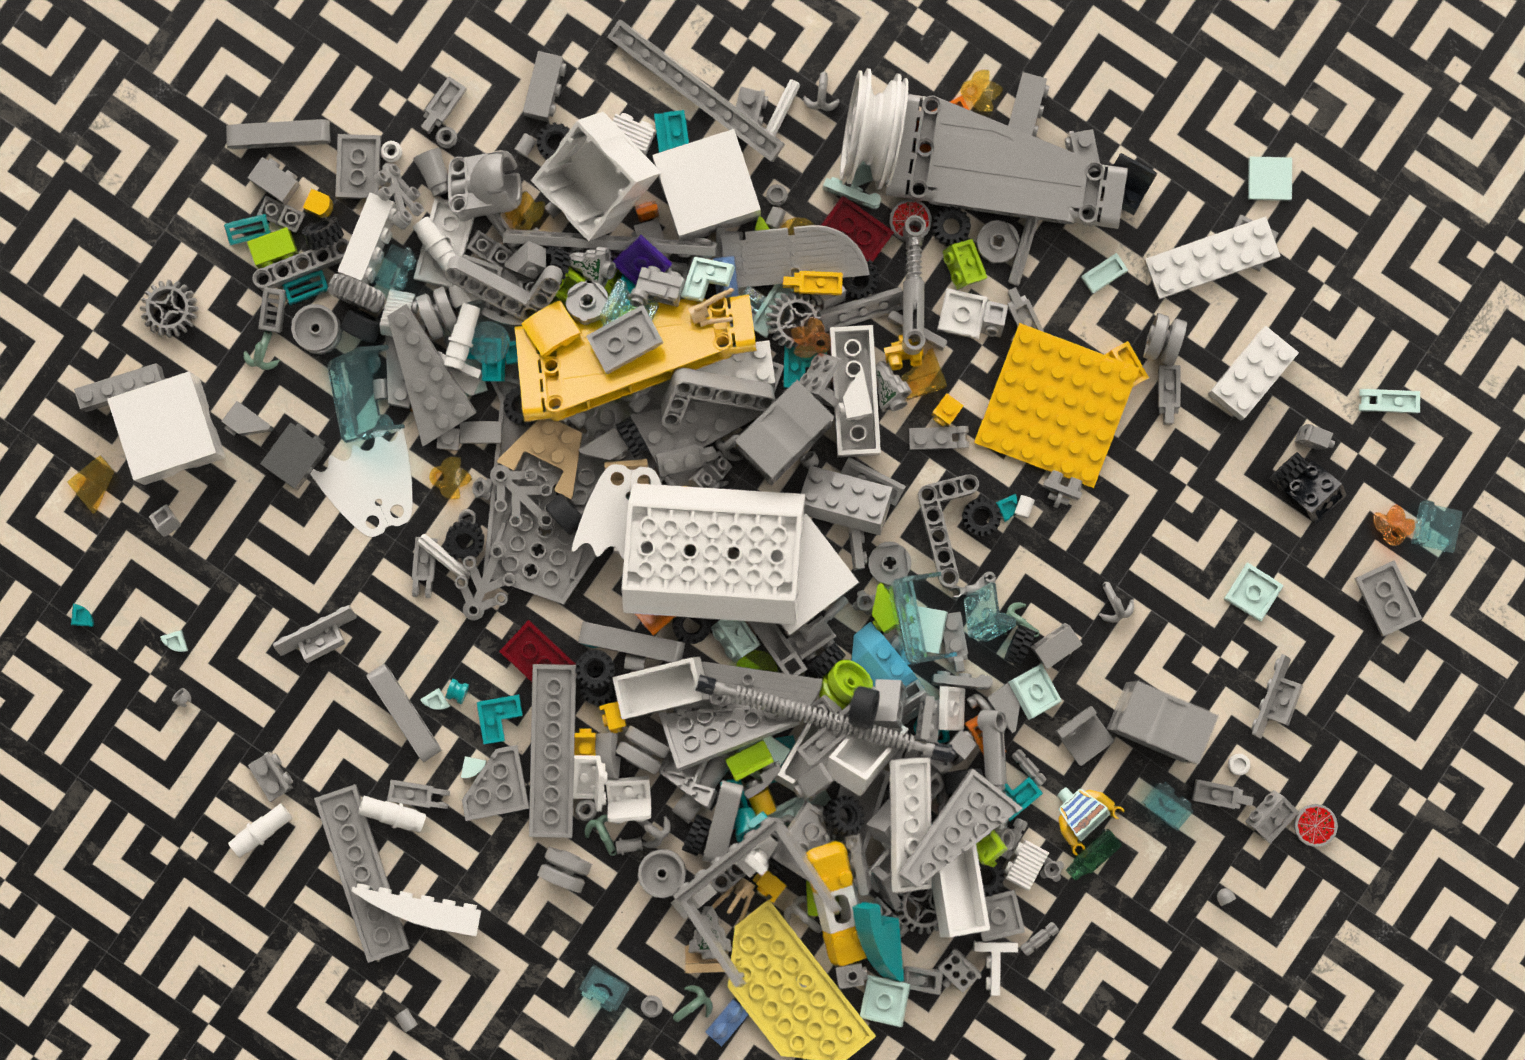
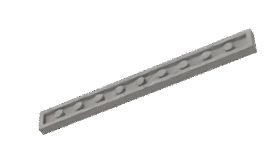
(696, 90)
(617, 243)

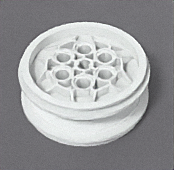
(874, 128)

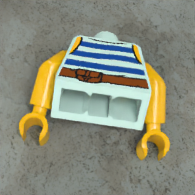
(1083, 813)

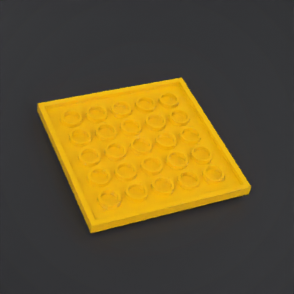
(1056, 405)

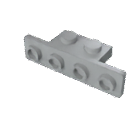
(317, 637)
(1279, 700)

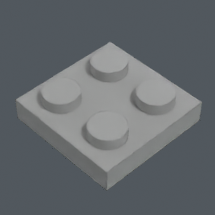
(1003, 916)

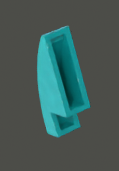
(880, 940)

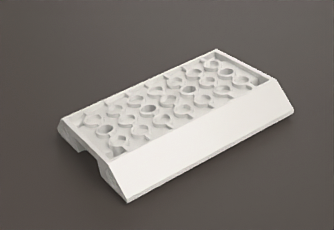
(710, 581)

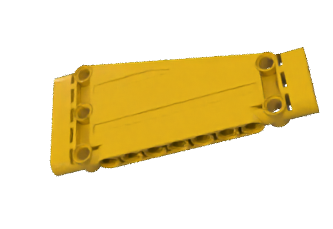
(582, 382)

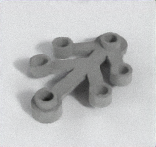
(391, 174)
(519, 494)
(483, 584)

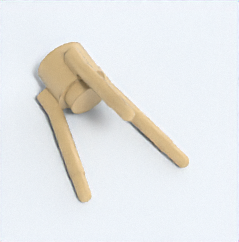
(700, 312)
(742, 889)

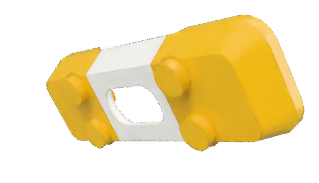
(834, 869)

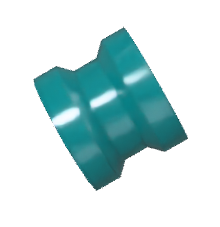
(457, 691)

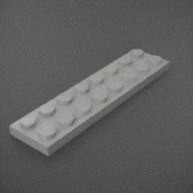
(552, 750)
(360, 863)

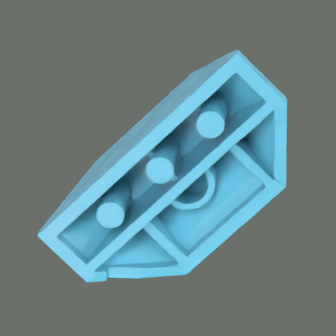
(879, 657)

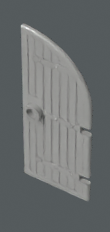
(774, 254)
(786, 686)

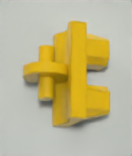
(895, 354)

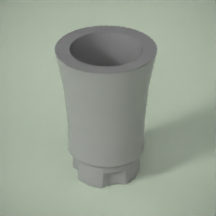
(433, 170)

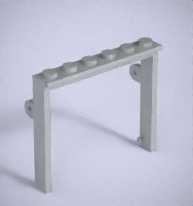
(721, 864)

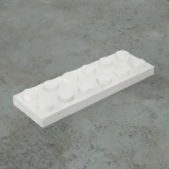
(1212, 258)
(909, 814)

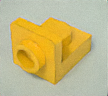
(946, 410)
(585, 742)

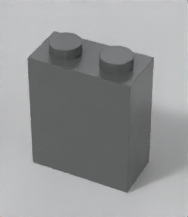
(294, 455)

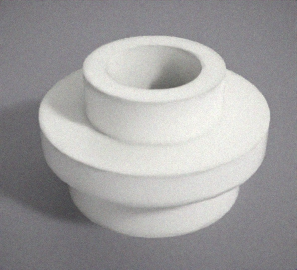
(391, 145)

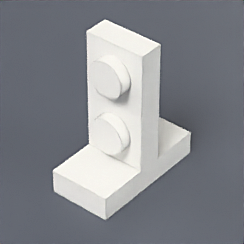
(757, 858)
(993, 961)

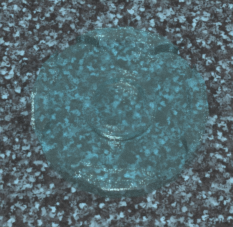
(495, 342)

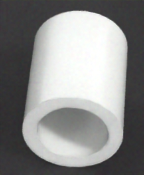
(1024, 506)

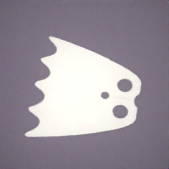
(370, 476)
(607, 511)

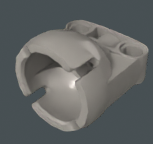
(483, 185)

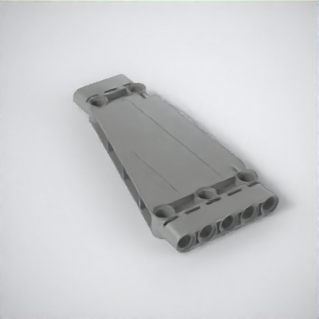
(1000, 169)

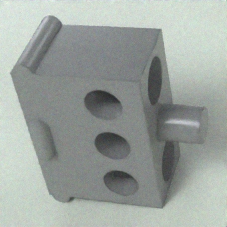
(1314, 437)
(963, 966)

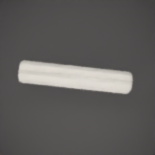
(782, 107)
(442, 556)

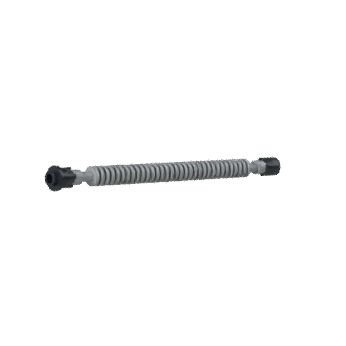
(936, 751)

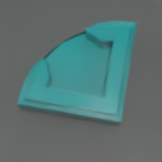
(1007, 507)
(81, 616)

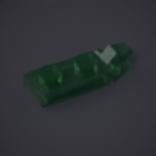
(1094, 855)

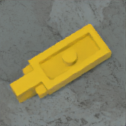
(815, 283)

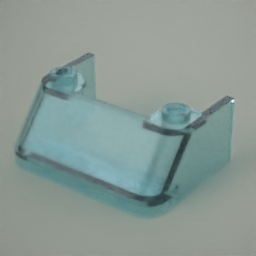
(354, 395)
(908, 620)

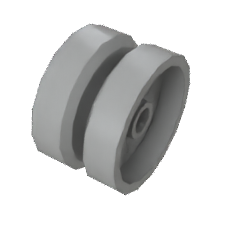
(438, 313)
(313, 317)
(1167, 340)
(641, 752)
(649, 869)
(563, 872)

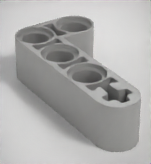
(723, 821)

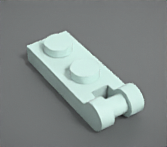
(852, 193)
(1390, 401)

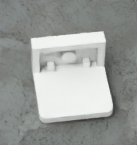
(589, 779)
(629, 799)

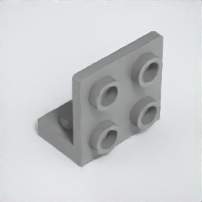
(818, 377)
(1084, 736)

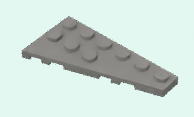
(709, 733)
(964, 821)

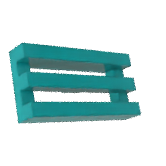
(265, 225)
(307, 295)

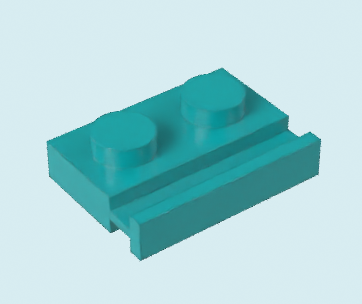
(671, 130)

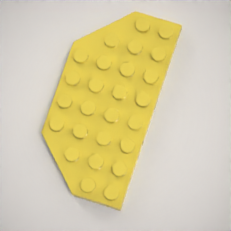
(796, 1019)

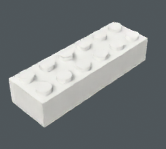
(856, 350)

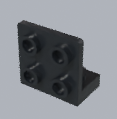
(1137, 182)
(1316, 491)

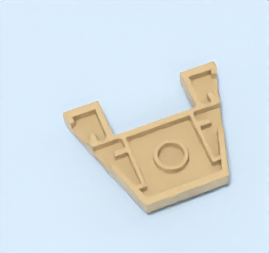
(553, 444)

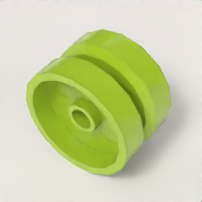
(843, 680)

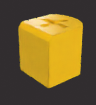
(318, 204)
(763, 802)

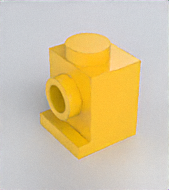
(612, 717)
(769, 884)

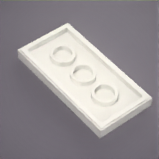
(457, 237)

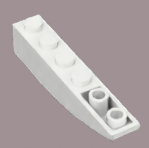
(424, 911)

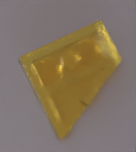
(925, 377)
(92, 482)

